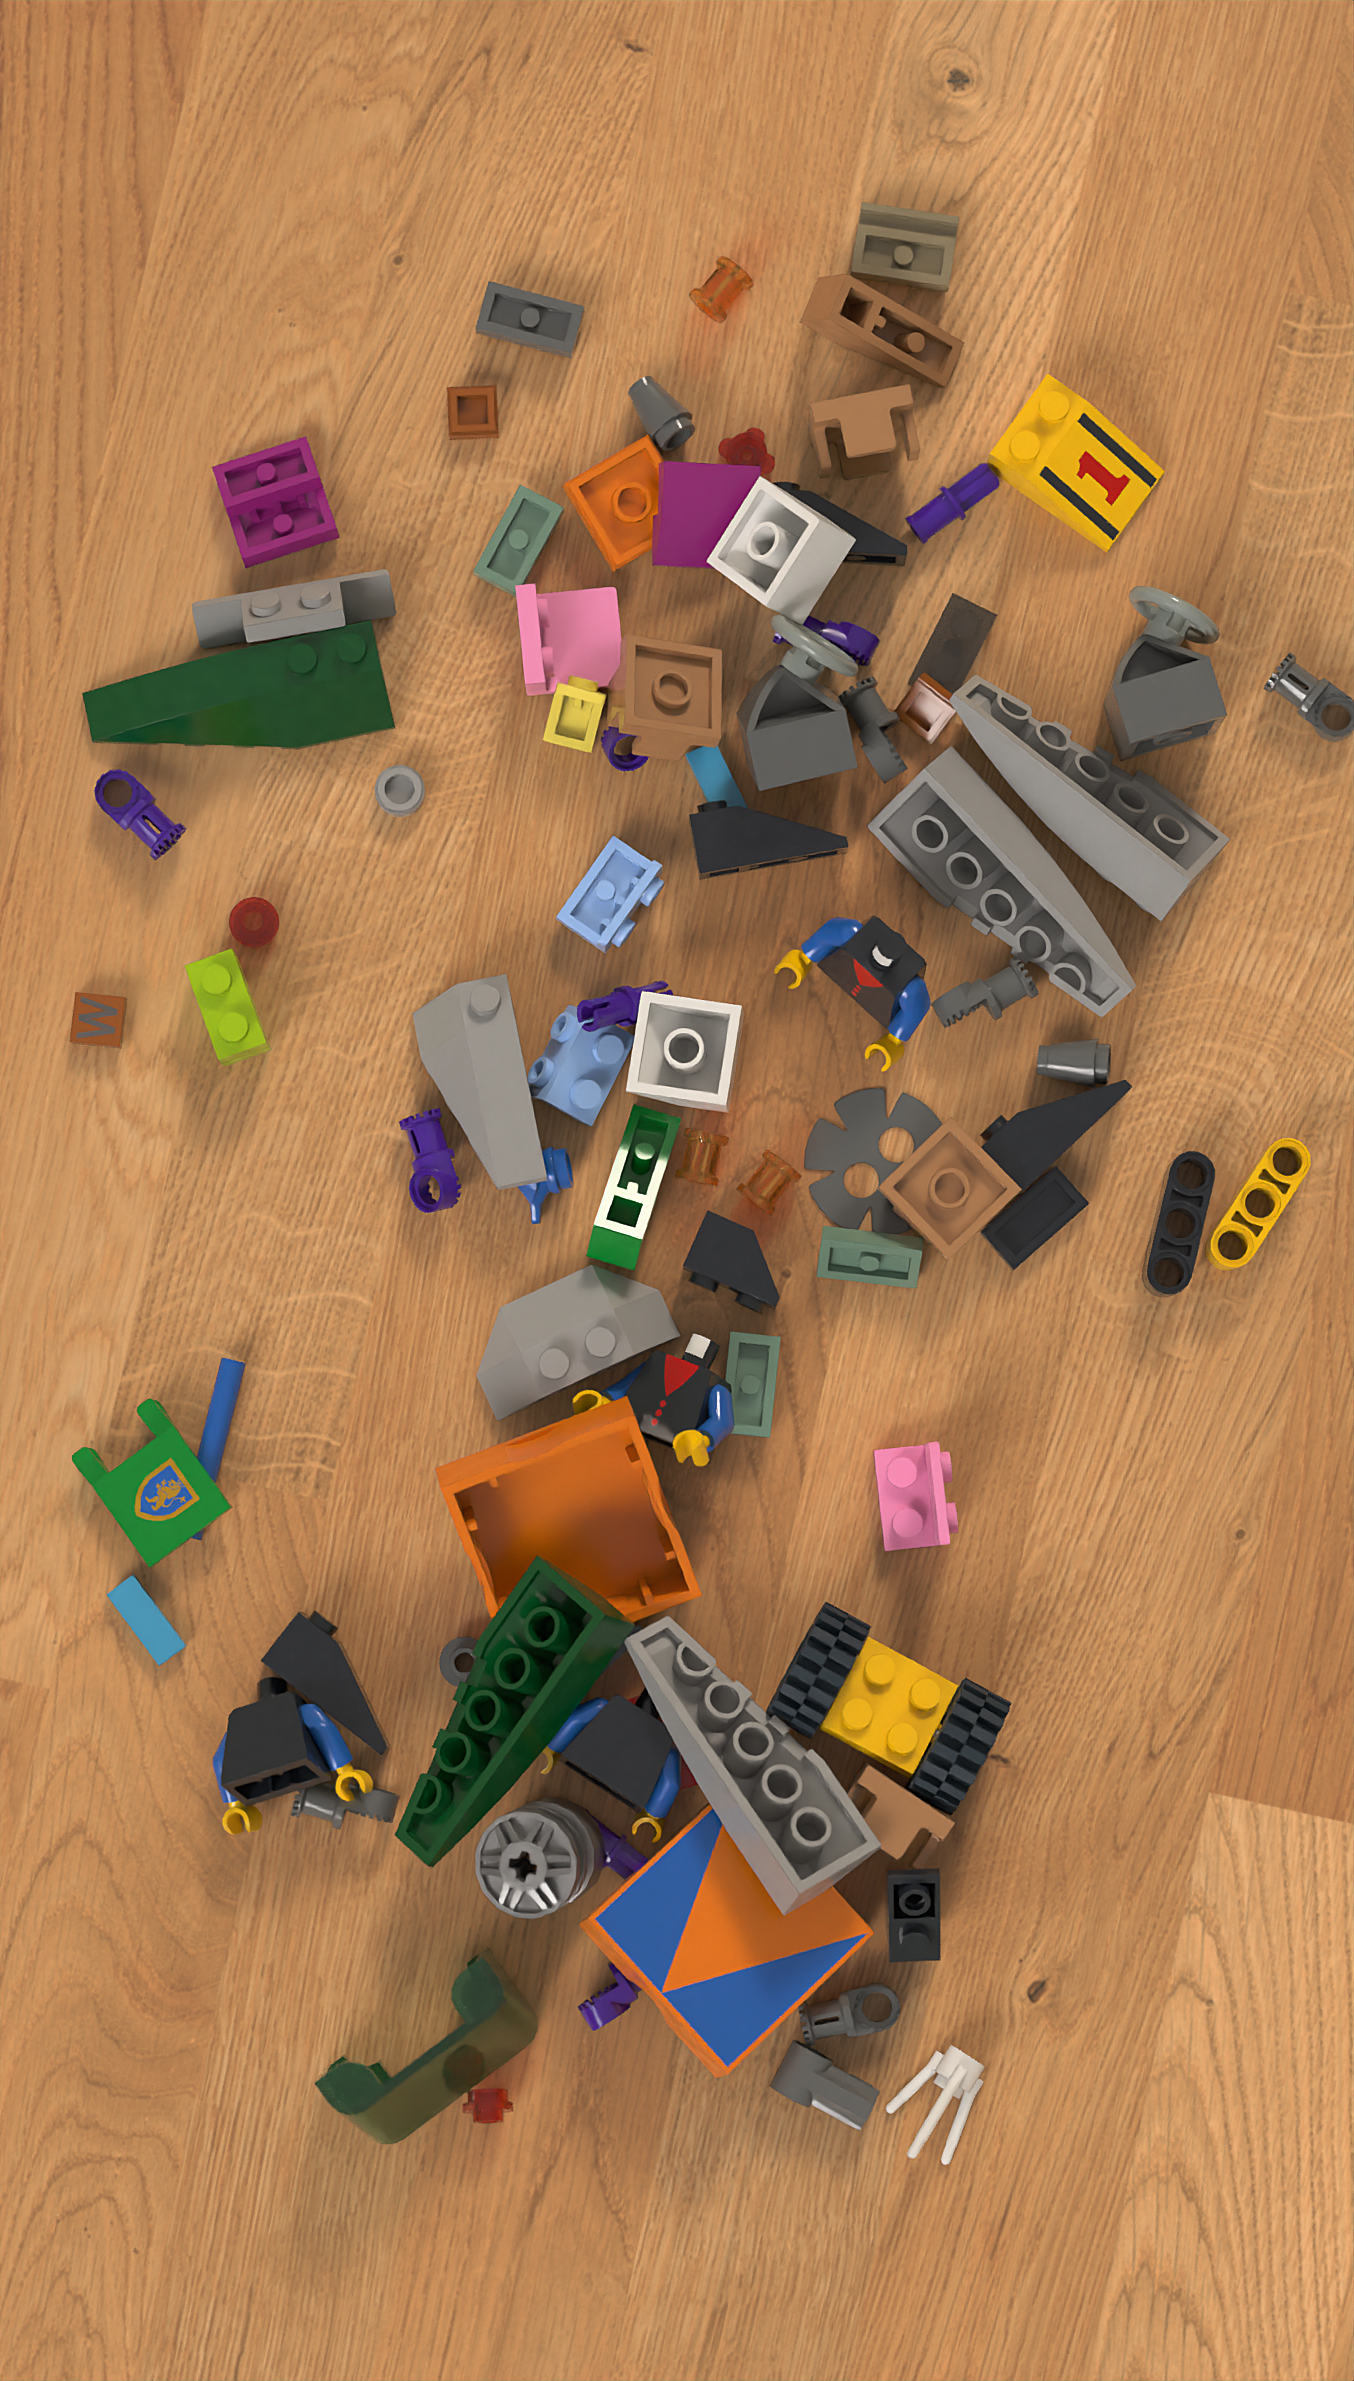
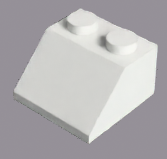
(780, 551)
(685, 1051)

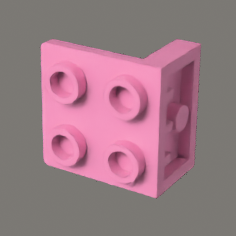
(568, 636)
(914, 1496)

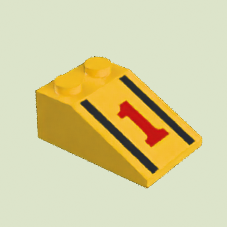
(1074, 463)

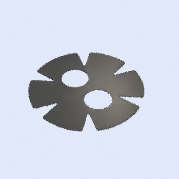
(839, 1149)

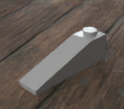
(478, 1064)

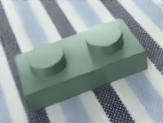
(518, 540)
(869, 1257)
(752, 1376)

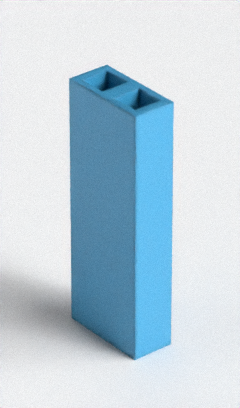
(714, 776)
(146, 1620)

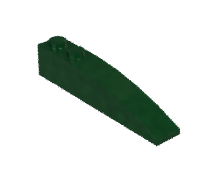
(261, 695)
(521, 1690)

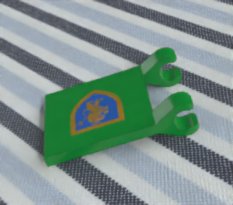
(159, 1492)

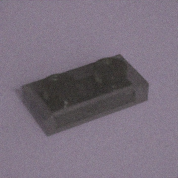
(955, 643)

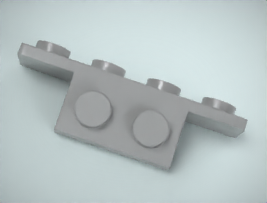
(294, 609)

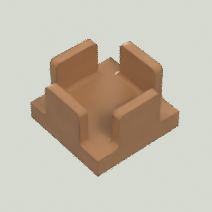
(863, 431)
(666, 696)
(948, 1189)
(898, 1815)

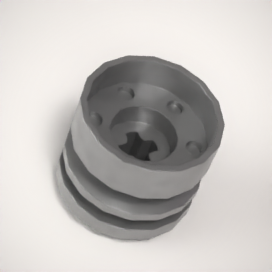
(561, 1843)

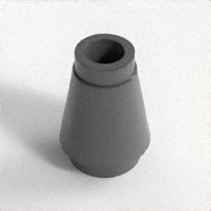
(661, 414)
(1076, 1062)

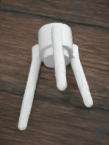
(955, 2075)

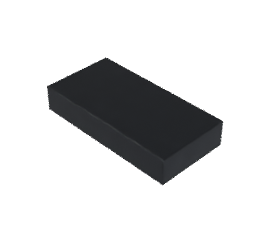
(1034, 1218)

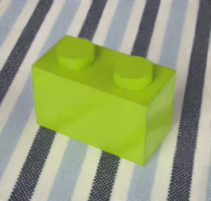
(227, 1007)

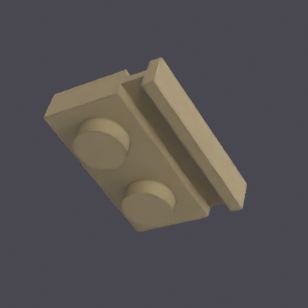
(904, 246)

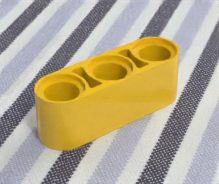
(1275, 1187)

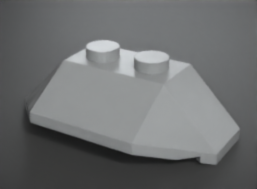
(569, 1336)

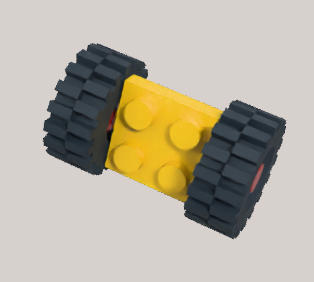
(889, 1708)

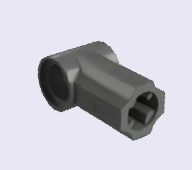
(814, 2080)

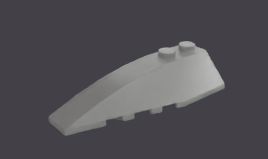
(1113, 820)
(992, 868)
(760, 1781)

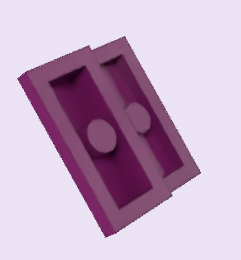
(275, 502)
(696, 509)

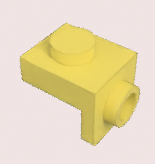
(575, 714)

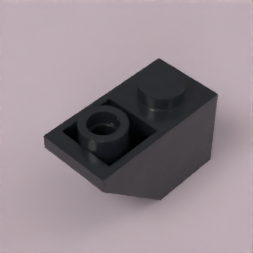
(732, 1258)
(913, 1915)

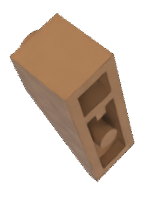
(880, 329)

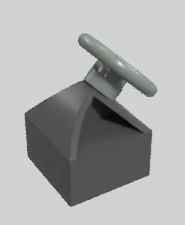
(1161, 689)
(790, 720)

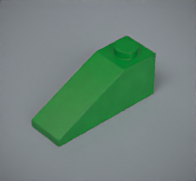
(633, 1187)

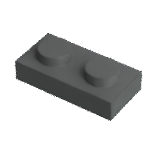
(530, 319)

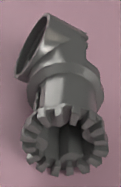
(1310, 697)
(873, 721)
(994, 993)
(325, 1803)
(849, 2012)

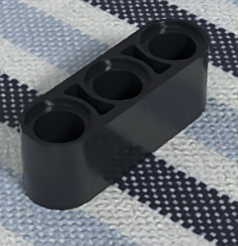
(1194, 1205)

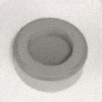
(400, 791)

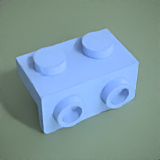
(611, 894)
(578, 1066)

